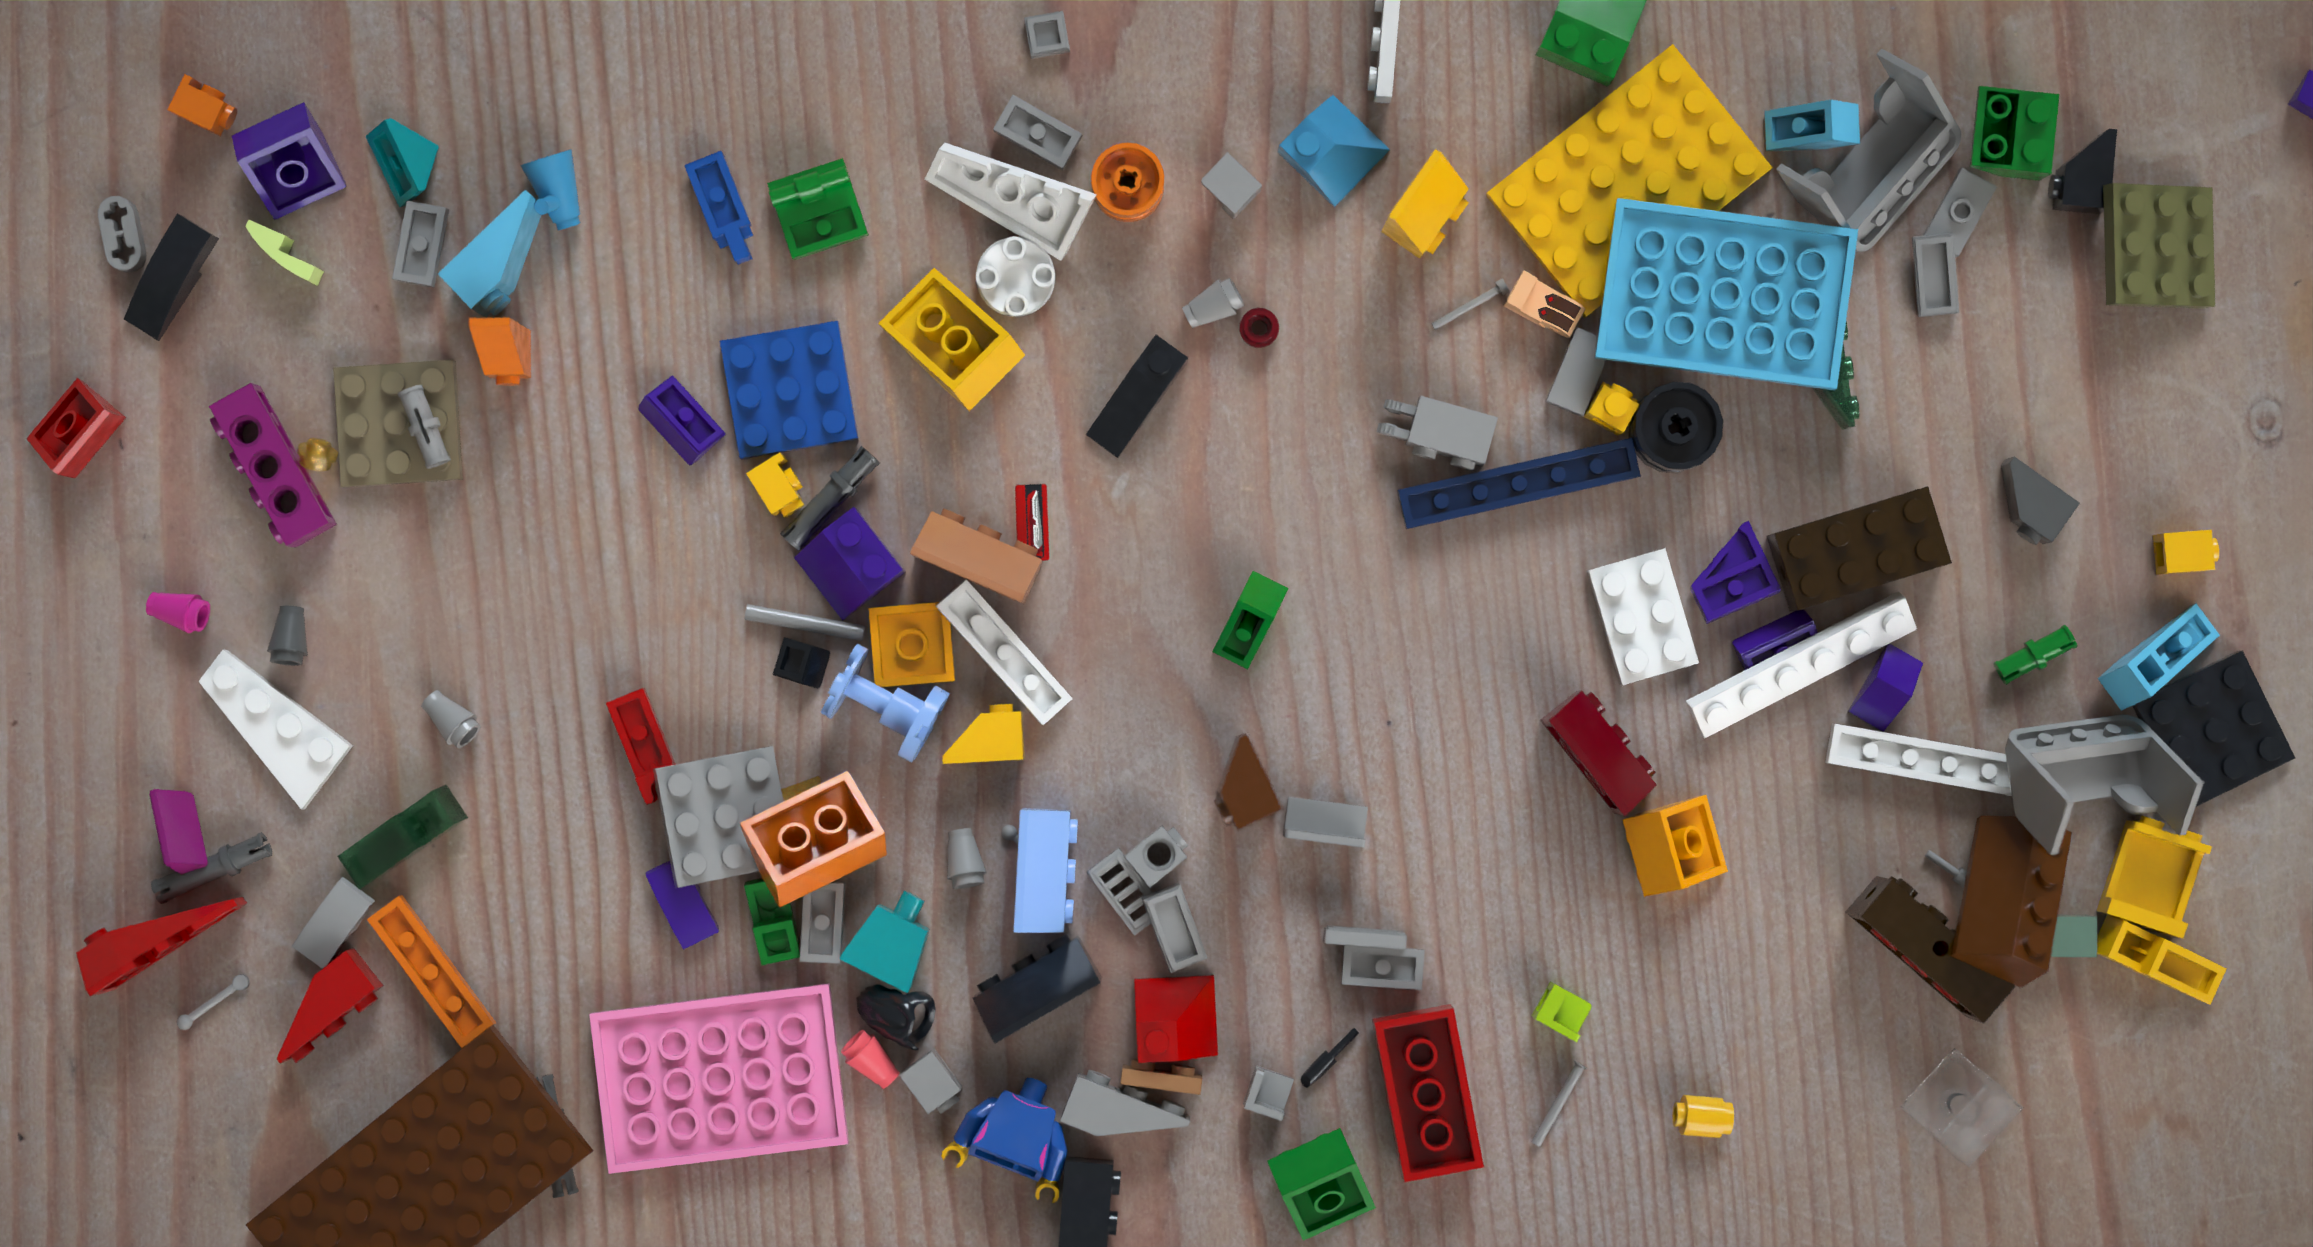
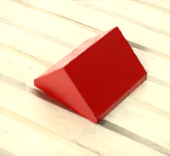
(74, 429)

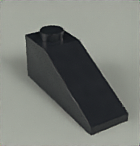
(1137, 396)

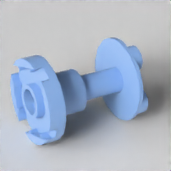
(898, 710)

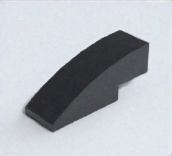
(169, 276)

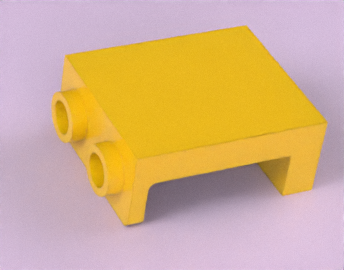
(2153, 876)

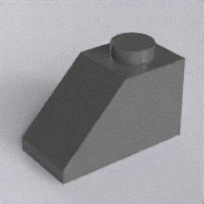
(2035, 502)

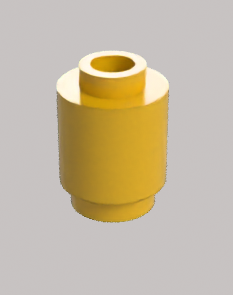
(1703, 1116)

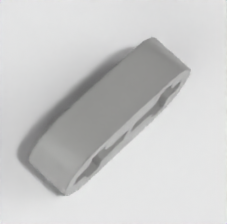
(131, 233)

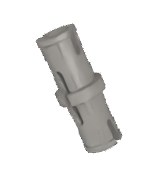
(415, 404)

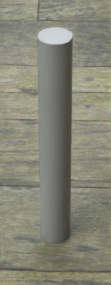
(804, 622)

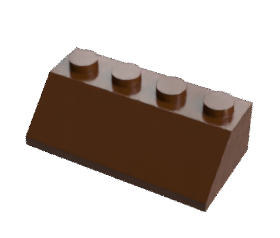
(1245, 787)
(2010, 901)

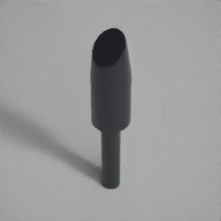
(1326, 1061)

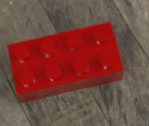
(1427, 1093)

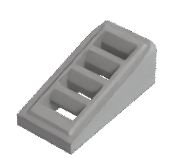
(1105, 887)

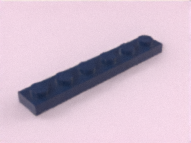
(1518, 483)

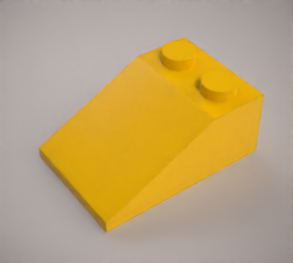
(1426, 207)
(952, 339)

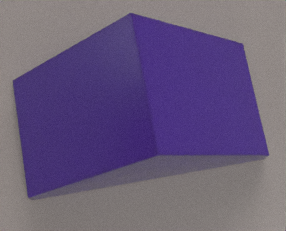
(1887, 688)

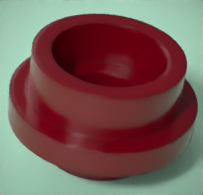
(1264, 316)

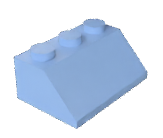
(1044, 871)

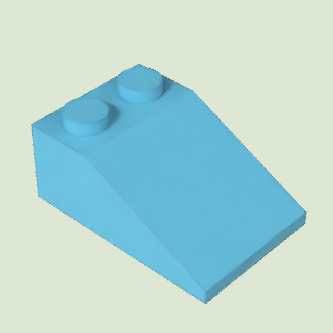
(494, 259)

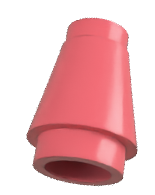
(869, 1058)

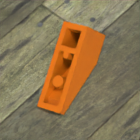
(502, 349)

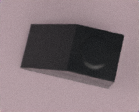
(2081, 179)

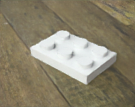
(1642, 617)

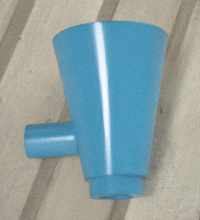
(556, 187)

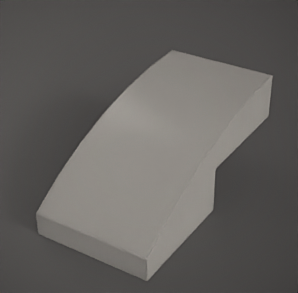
(333, 923)

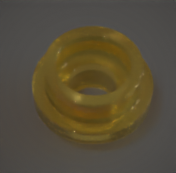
(317, 454)

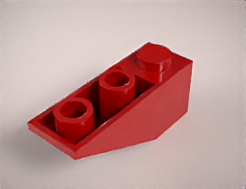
(332, 994)

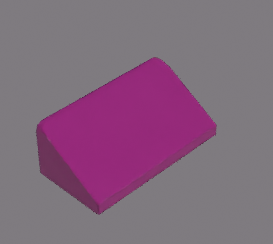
(178, 830)

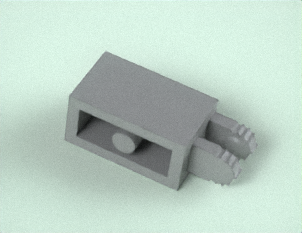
(1443, 431)

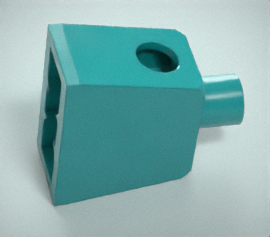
(890, 943)

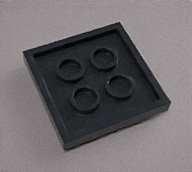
(2218, 725)

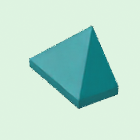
(403, 158)

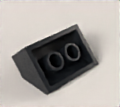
(1036, 987)

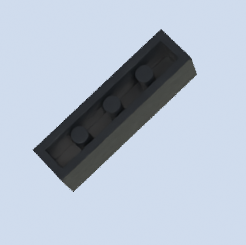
(1087, 1201)

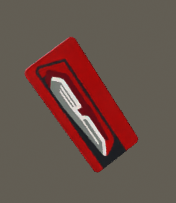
(1033, 517)

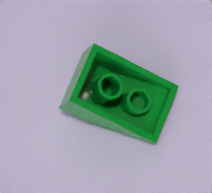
(1591, 36)

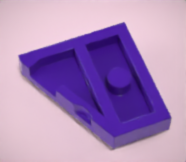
(1735, 577)

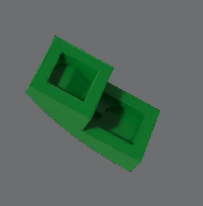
(772, 926)

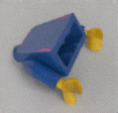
(1015, 1135)

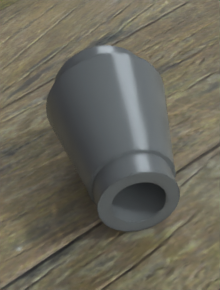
(288, 638)

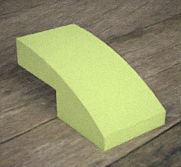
(278, 248)

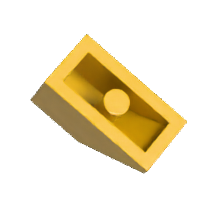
(990, 738)

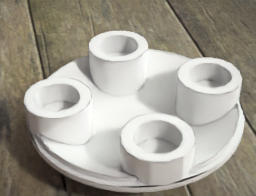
(1015, 276)

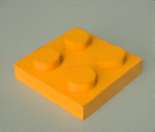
(911, 645)

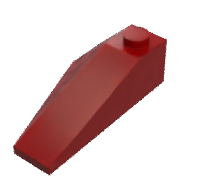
(125, 952)

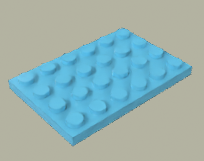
(1726, 294)

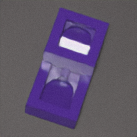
(682, 907)

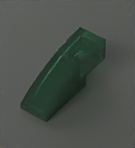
(402, 836)

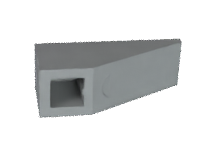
(1110, 1110)

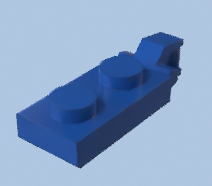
(721, 204)

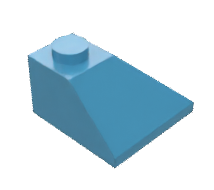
(1332, 150)

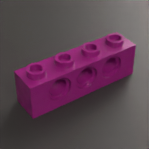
(311, 514)

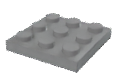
(704, 810)

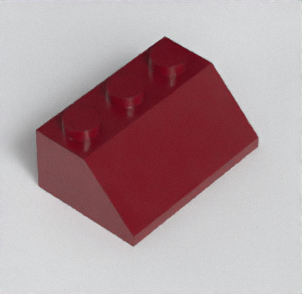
(1600, 752)

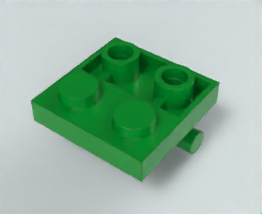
(817, 209)

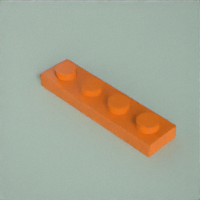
(431, 971)

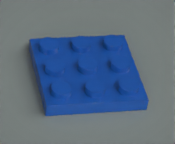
(789, 390)

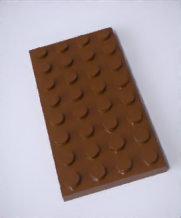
(436, 1163)

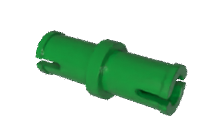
(2035, 654)

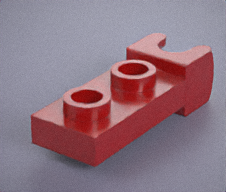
(641, 739)

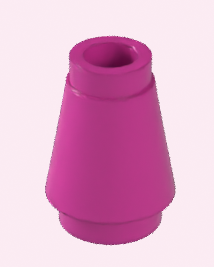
(182, 611)

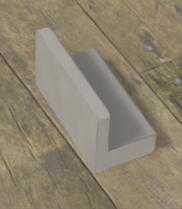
(1325, 822)

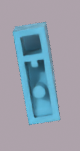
(2158, 658)

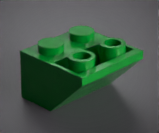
(2014, 132)

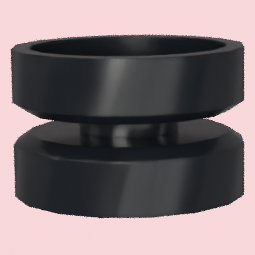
(1698, 421)

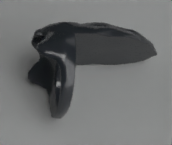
(894, 1014)

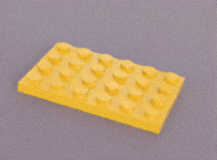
(1648, 142)

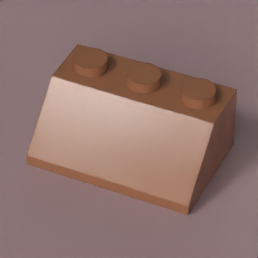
(978, 555)

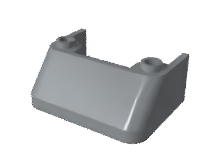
(1891, 161)
(2091, 761)

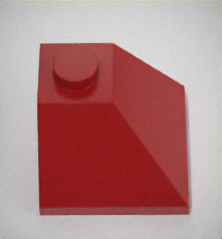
(1175, 1018)

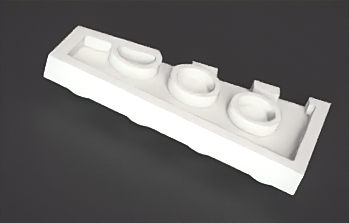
(1013, 197)
(279, 730)

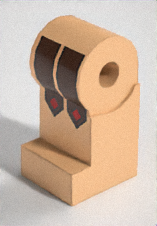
(1544, 305)

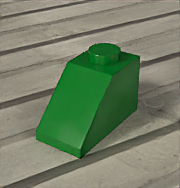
(1250, 620)

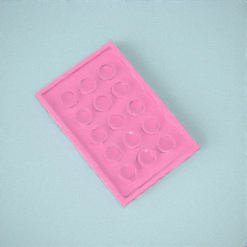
(719, 1078)

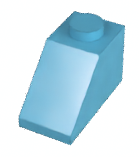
(1812, 126)

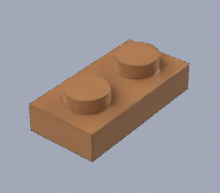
(1179, 1079)

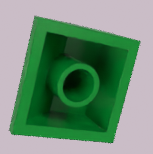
(1321, 1184)

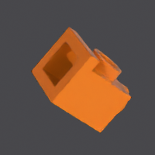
(202, 106)

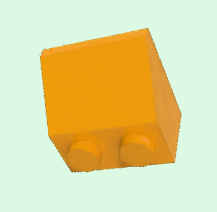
(1675, 846)

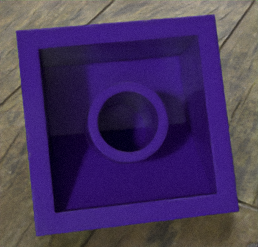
(288, 161)
(849, 563)

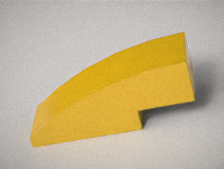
(2159, 959)

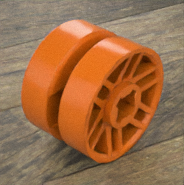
(1134, 163)

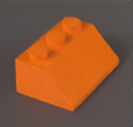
(814, 838)

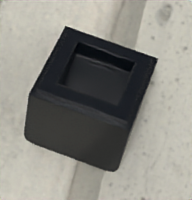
(801, 663)

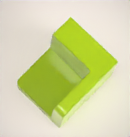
(1562, 1011)

